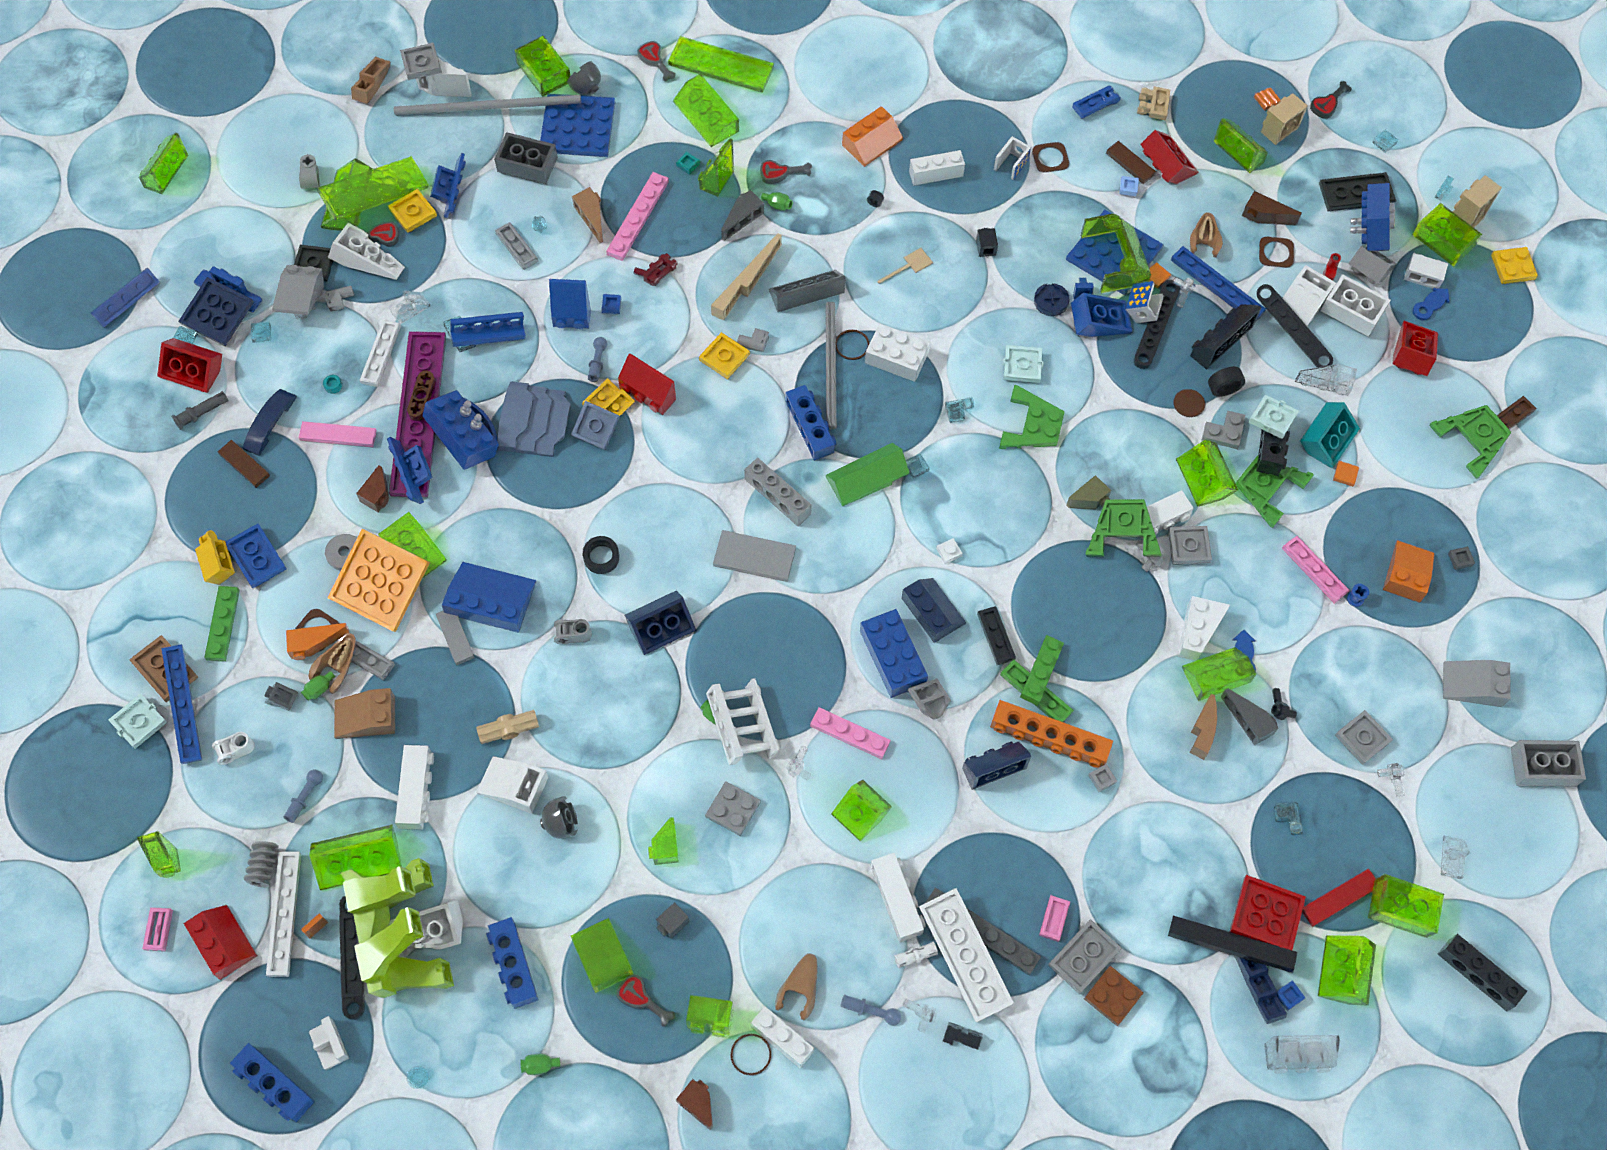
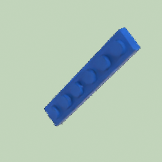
(1213, 280)
(181, 704)

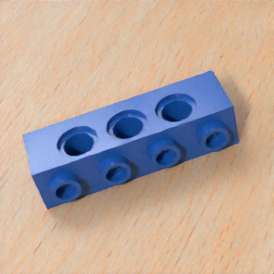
(817, 446)
(526, 992)
(299, 1100)

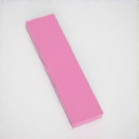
(337, 434)
(1315, 569)

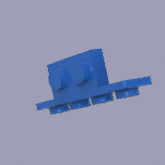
(445, 184)
(235, 283)
(412, 468)

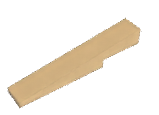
(746, 279)

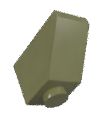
(1090, 495)

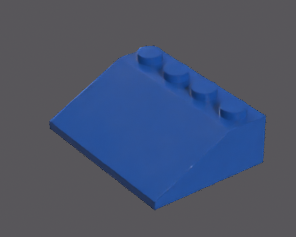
(489, 596)

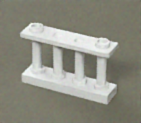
(729, 733)

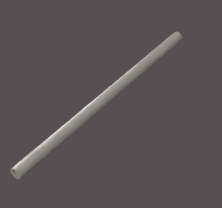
(490, 104)

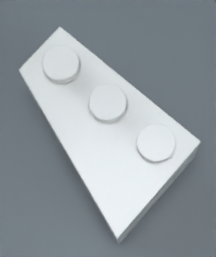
(1199, 625)

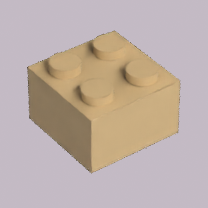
(1283, 118)

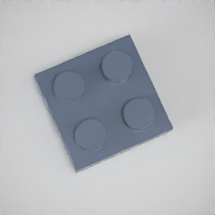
(595, 425)

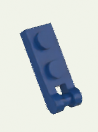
(1096, 101)

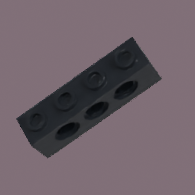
(1272, 453)
(1482, 972)

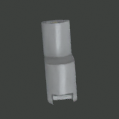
(335, 297)
(757, 342)

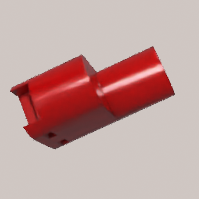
(1331, 267)

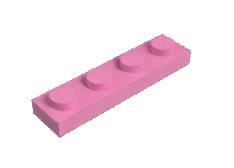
(850, 733)

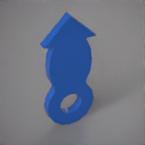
(1431, 303)
(1245, 645)

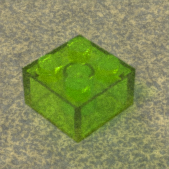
(709, 1016)

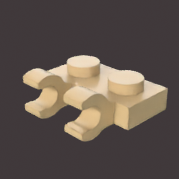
(1159, 102)

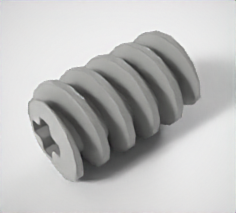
(259, 863)

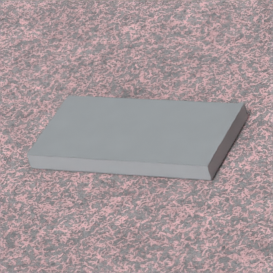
(754, 555)

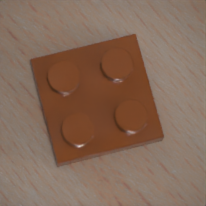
(1113, 996)

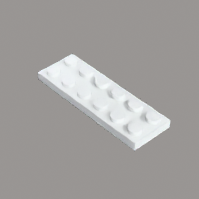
(966, 955)

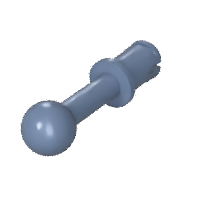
(596, 365)
(313, 778)
(891, 1016)

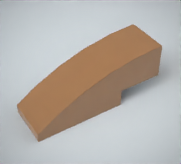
(370, 80)
(1205, 728)

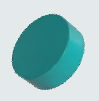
(332, 384)

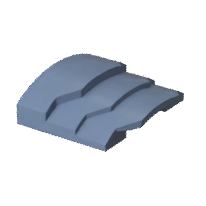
(532, 419)

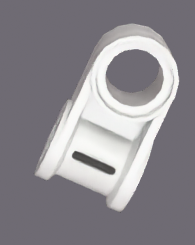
(229, 750)

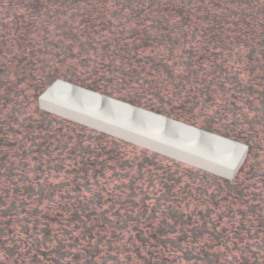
(283, 914)

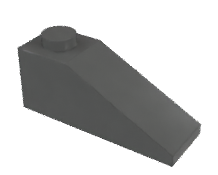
(745, 210)
(1252, 718)

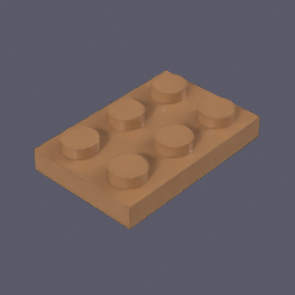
(151, 666)

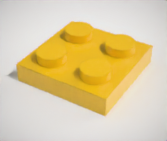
(412, 210)
(1514, 265)
(724, 355)

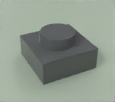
(1461, 558)

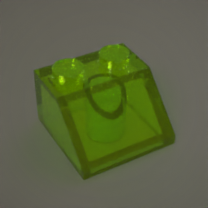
(861, 809)

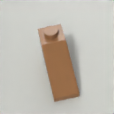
(588, 208)

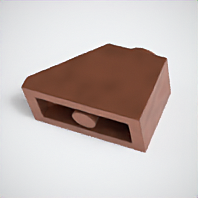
(374, 491)
(697, 1102)

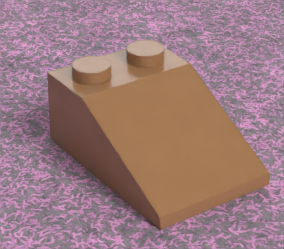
(365, 714)

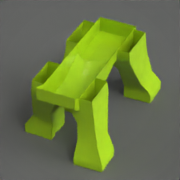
(382, 943)

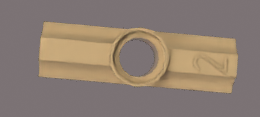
(507, 727)

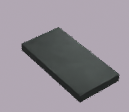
(1347, 191)

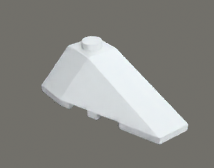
(357, 251)
(440, 926)

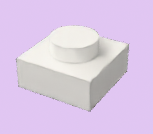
(949, 551)

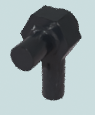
(1281, 709)

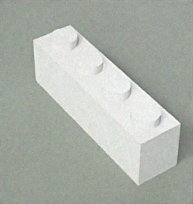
(414, 787)
(897, 898)

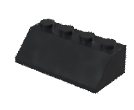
(1225, 334)

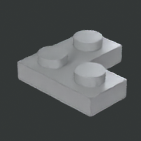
(1226, 435)

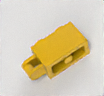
(214, 558)

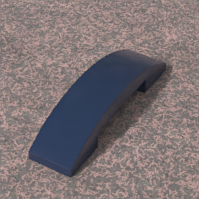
(266, 420)

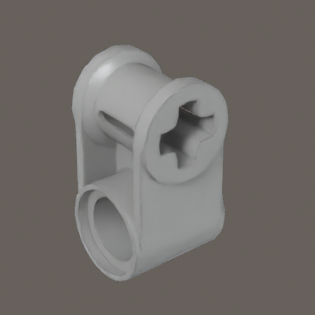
(308, 172)
(568, 631)

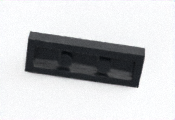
(996, 635)

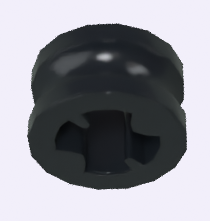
(875, 198)

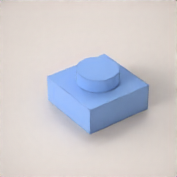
(1128, 186)

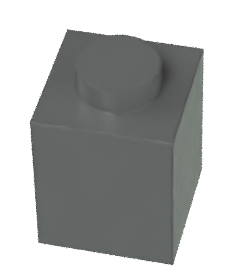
(672, 921)

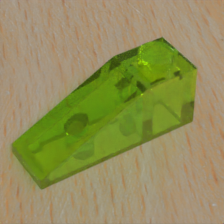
(160, 854)

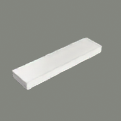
(380, 353)

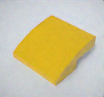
(610, 398)

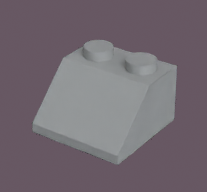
(1371, 264)

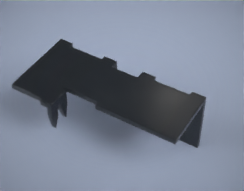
(966, 1039)

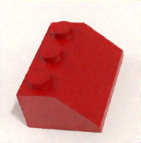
(1168, 157)
(189, 364)
(647, 384)
(220, 940)

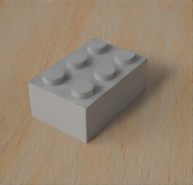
(1548, 763)

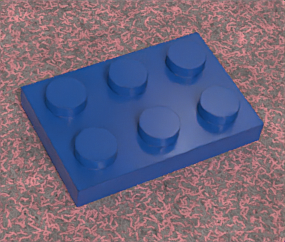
(255, 555)

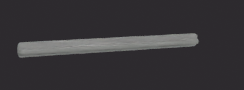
(831, 366)

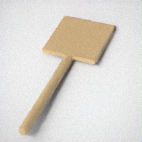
(916, 260)

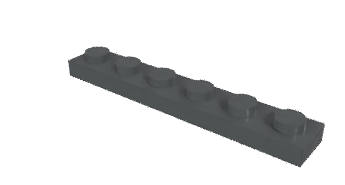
(1000, 942)

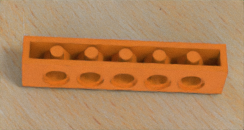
(1062, 731)

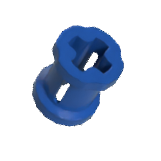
(1357, 595)

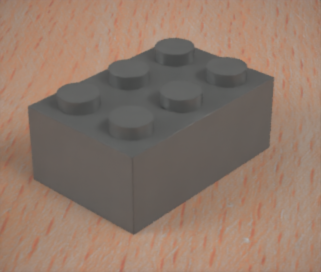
(526, 158)

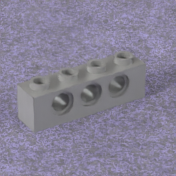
(777, 491)

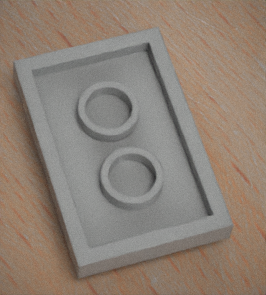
(1084, 956)

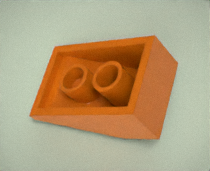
(1409, 571)

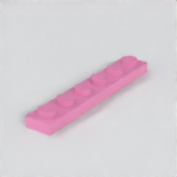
(637, 216)

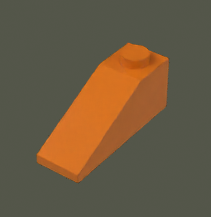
(309, 641)

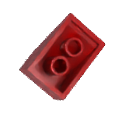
(1415, 348)

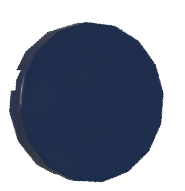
(1051, 299)

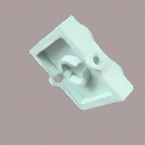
(1023, 363)
(1273, 416)
(137, 721)

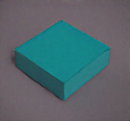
(688, 163)

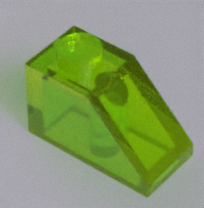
(664, 844)

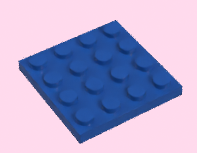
(580, 127)
(1103, 253)

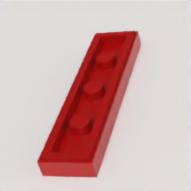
(1339, 898)

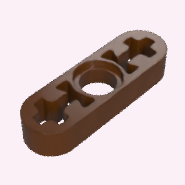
(418, 388)

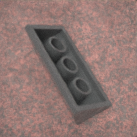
(808, 290)

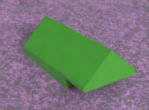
(868, 474)

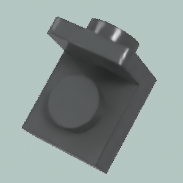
(280, 696)

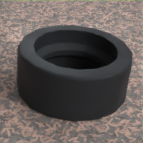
(1226, 381)
(596, 542)

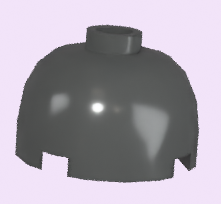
(586, 79)
(559, 818)

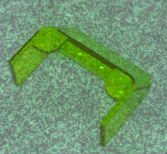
(1134, 265)

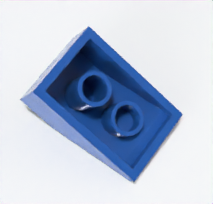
(569, 303)
(1100, 316)

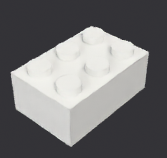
(1355, 305)
(897, 352)

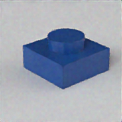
(611, 303)
(1290, 995)

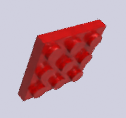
(1267, 913)

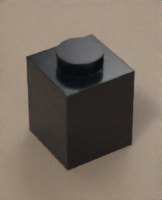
(986, 242)

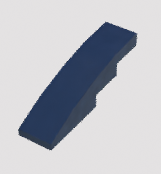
(1262, 990)

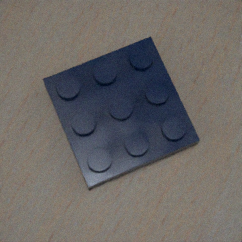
(216, 311)

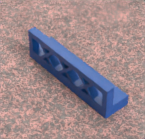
(487, 331)

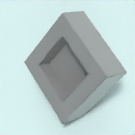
(1102, 778)

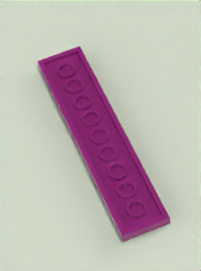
(423, 353)

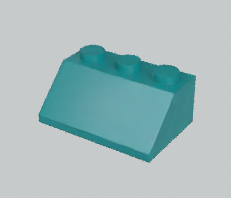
(1330, 433)

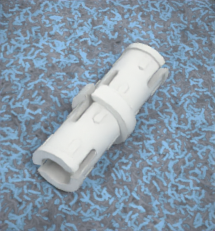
(915, 955)

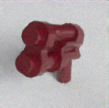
(653, 273)

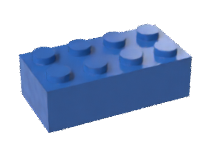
(893, 652)

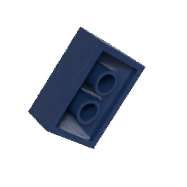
(932, 608)
(660, 622)
(996, 764)

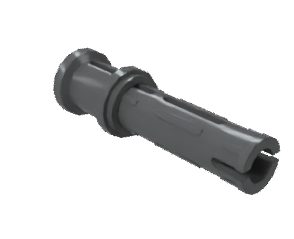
(192, 414)

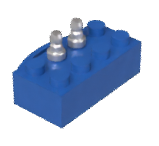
(1377, 217)
(462, 428)

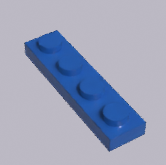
(125, 297)

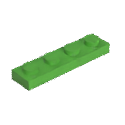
(222, 623)
(1041, 670)
(1049, 703)

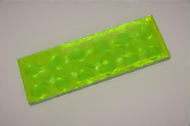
(721, 64)
(372, 188)

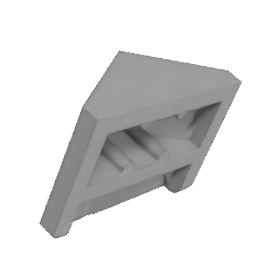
(930, 698)

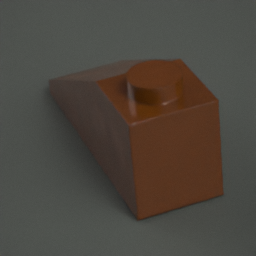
(1269, 211)

